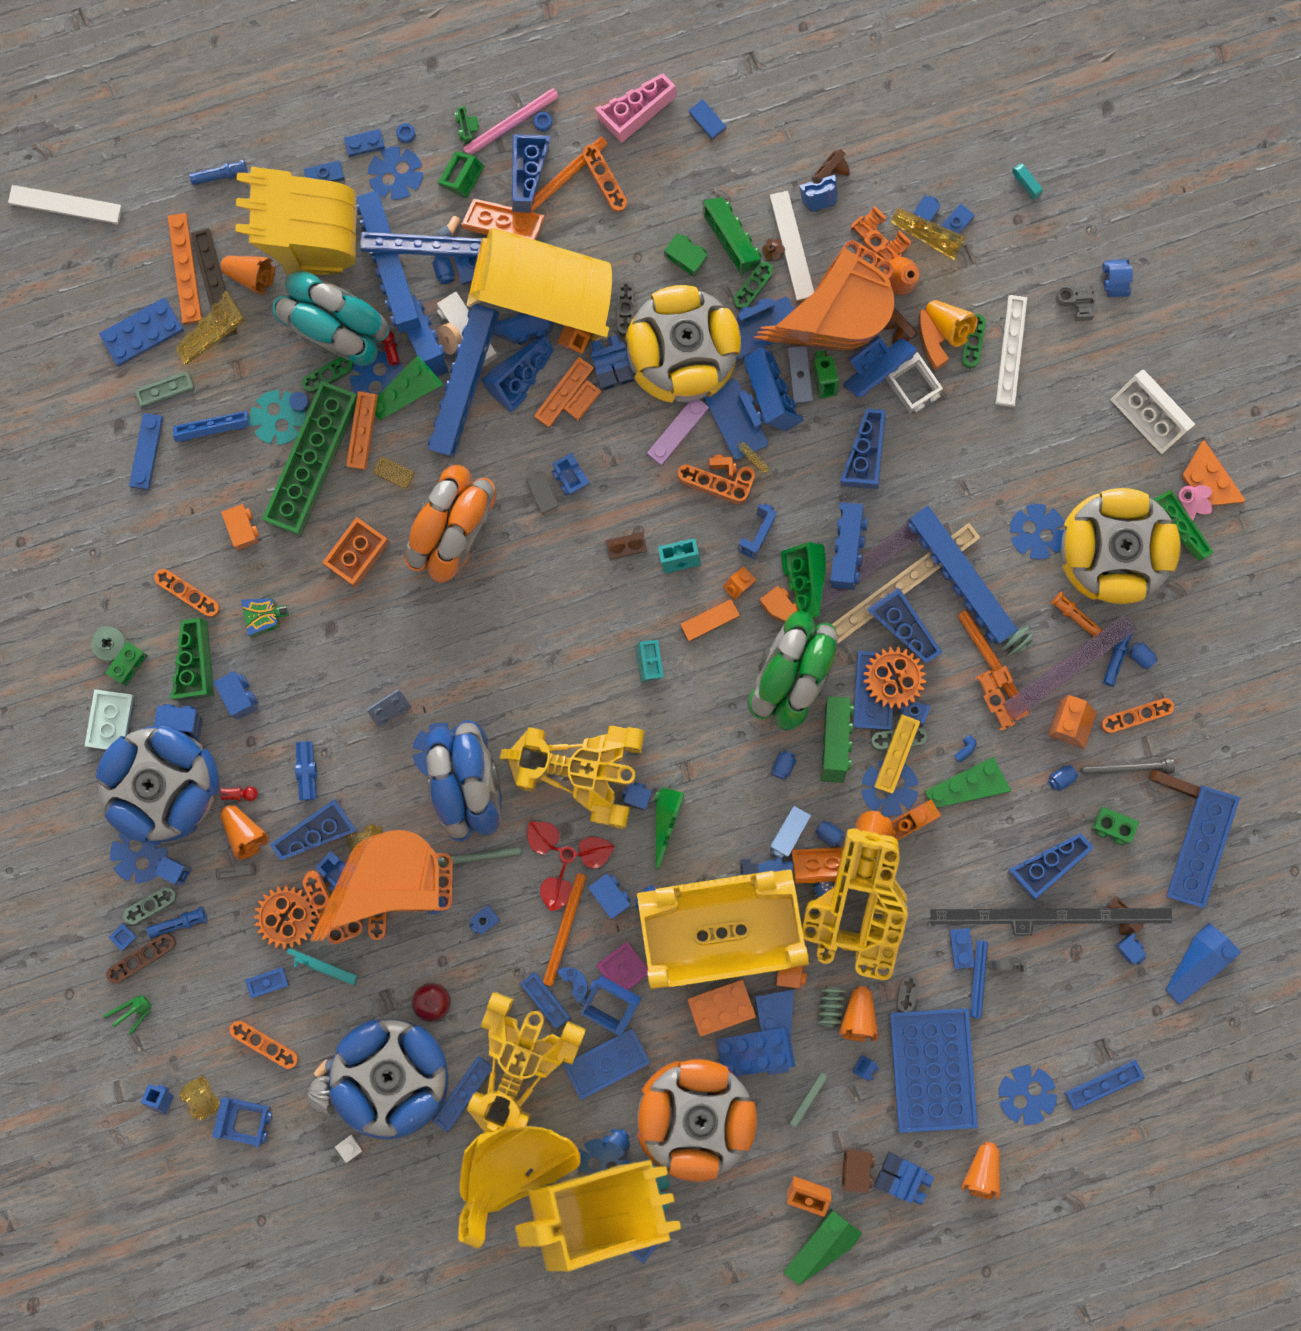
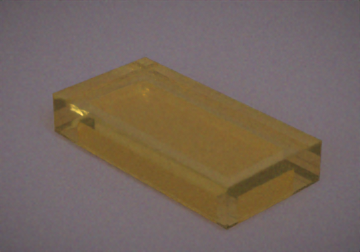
(753, 457)
(393, 472)

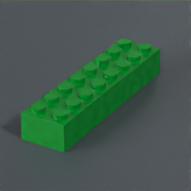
(310, 459)

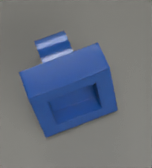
(865, 1068)

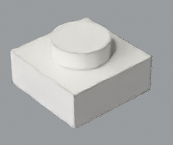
(349, 1148)

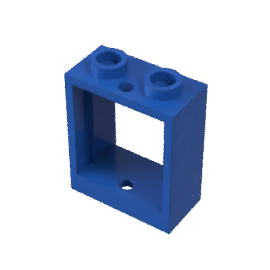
(601, 1017)

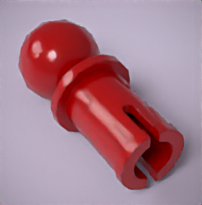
(390, 349)
(249, 793)

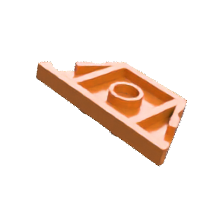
(1208, 471)

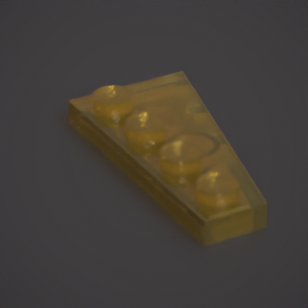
(930, 233)
(216, 325)

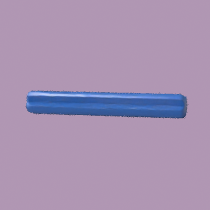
(979, 979)

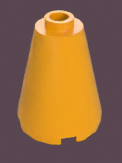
(952, 322)

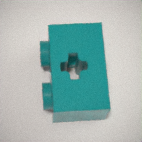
(679, 555)

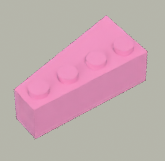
(638, 106)

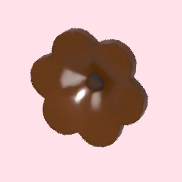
(776, 251)

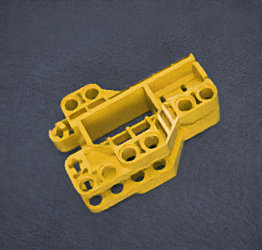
(870, 875)

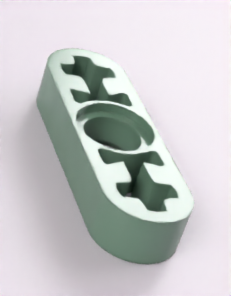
(885, 744)
(134, 908)

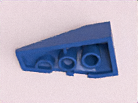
(1204, 959)

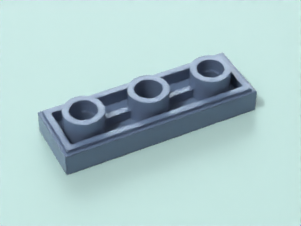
(799, 365)

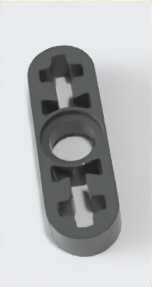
(620, 295)

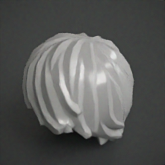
(319, 1096)

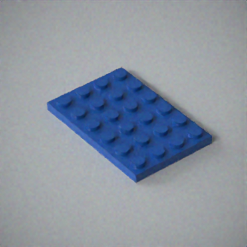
(933, 1070)

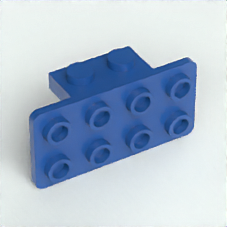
(762, 314)
(876, 362)
(737, 418)

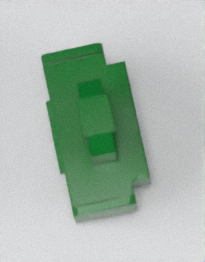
(468, 124)

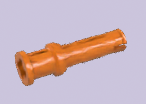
(1069, 609)

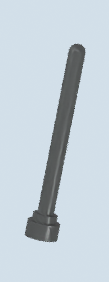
(1166, 765)

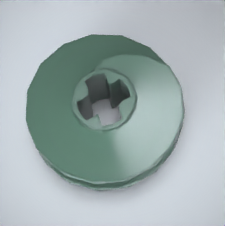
(100, 639)
(1019, 641)

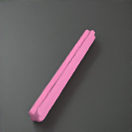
(511, 122)

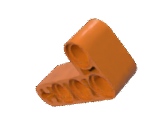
(715, 480)
(346, 931)

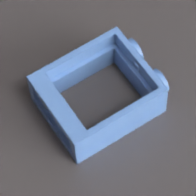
(789, 832)

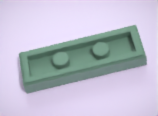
(164, 389)
(808, 1099)

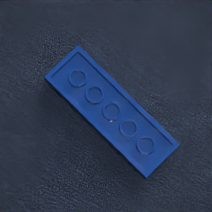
(1203, 846)

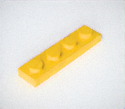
(897, 753)

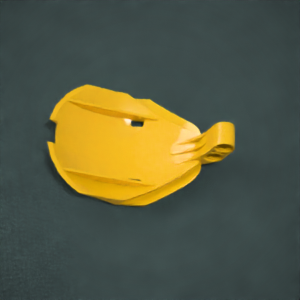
(497, 1168)

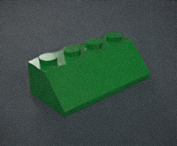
(731, 235)

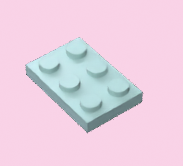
(108, 718)

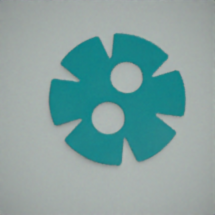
(268, 429)

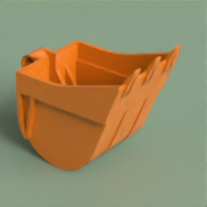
(846, 307)
(384, 875)

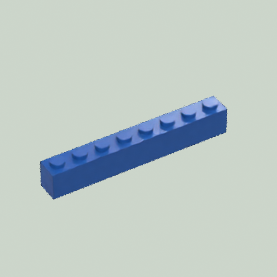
(389, 265)
(463, 380)
(962, 575)

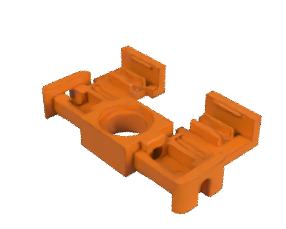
(865, 230)
(990, 685)

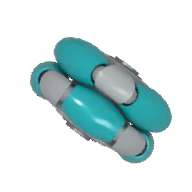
(330, 318)

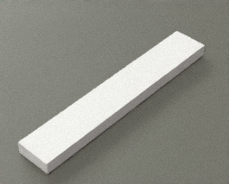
(65, 204)
(791, 241)
(1011, 351)

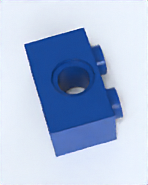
(172, 870)

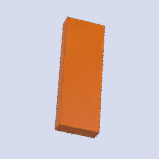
(709, 620)

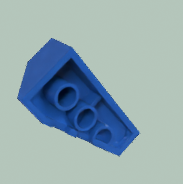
(513, 377)

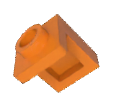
(722, 462)
(739, 582)

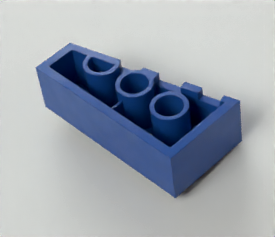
(771, 390)
(901, 620)
(775, 1012)

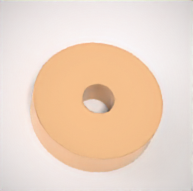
(449, 337)

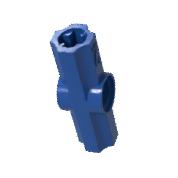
(306, 770)

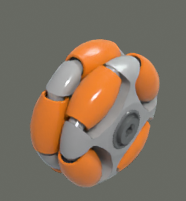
(450, 524)
(695, 1119)

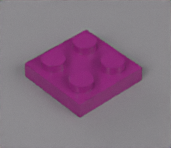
(623, 967)

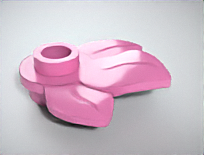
(1198, 502)

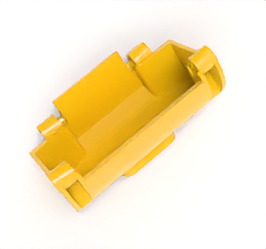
(758, 901)

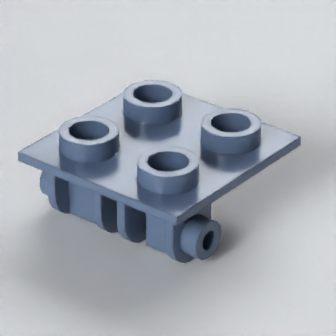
(388, 708)

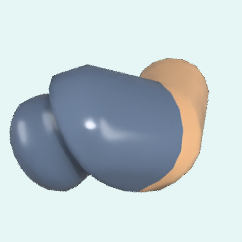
(450, 228)
(323, 1068)

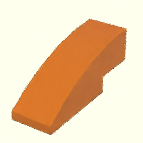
(931, 341)

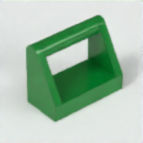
(467, 176)

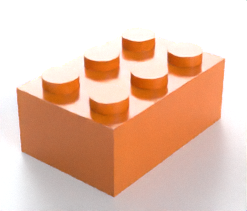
(356, 552)
(721, 1008)

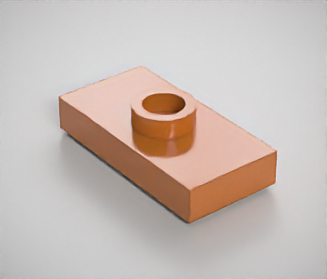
(582, 400)

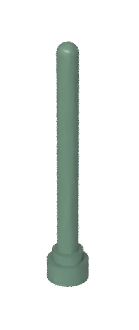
(482, 856)

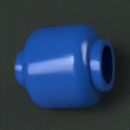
(618, 1137)

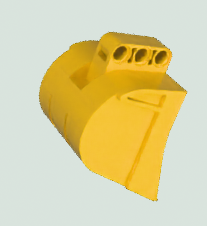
(300, 221)
(597, 1216)

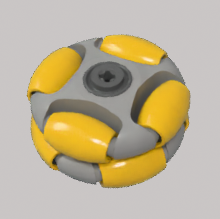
(682, 344)
(1131, 540)

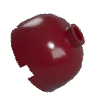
(431, 1002)

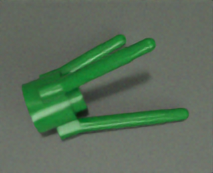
(139, 1006)

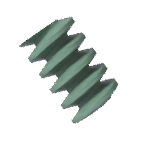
(831, 1007)

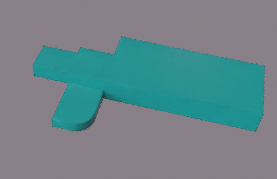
(324, 967)

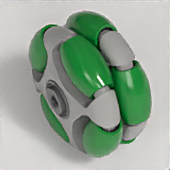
(793, 671)

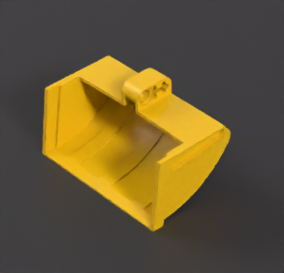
(543, 282)

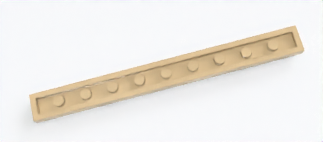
(905, 581)

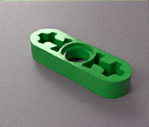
(765, 278)
(976, 355)
(312, 376)

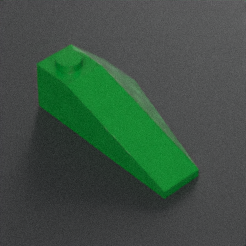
(806, 572)
(666, 813)
(826, 1244)

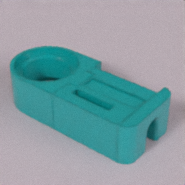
(1026, 179)

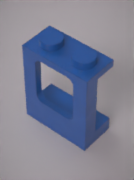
(752, 548)
(227, 1116)

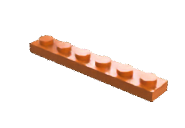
(184, 268)

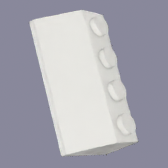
(1152, 411)

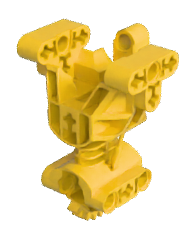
(587, 769)
(520, 1057)

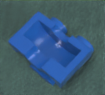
(819, 195)
(1118, 278)
(570, 474)
(330, 868)
(578, 979)

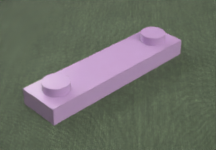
(677, 431)

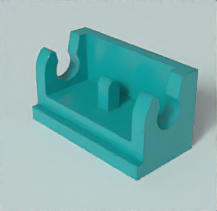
(649, 660)

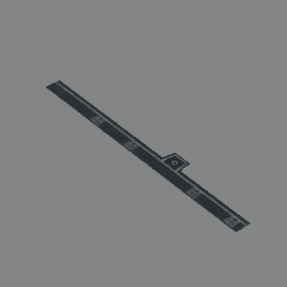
(1024, 919)

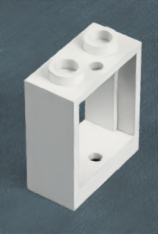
(926, 373)

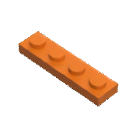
(563, 392)
(362, 430)

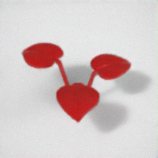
(593, 851)

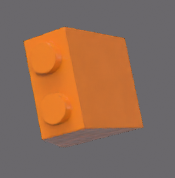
(1073, 721)

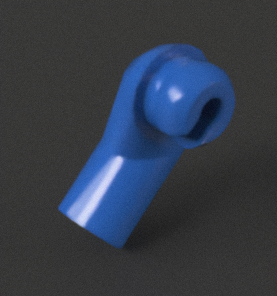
(967, 750)

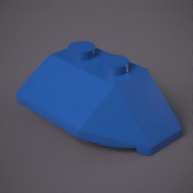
(522, 328)

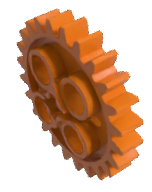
(911, 671)
(270, 907)

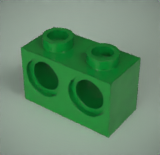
(126, 664)
(1116, 821)

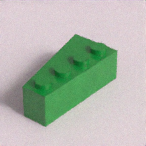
(193, 663)
(837, 739)

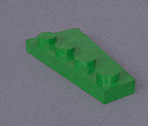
(410, 384)
(1188, 532)
(972, 784)

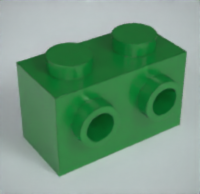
(685, 254)

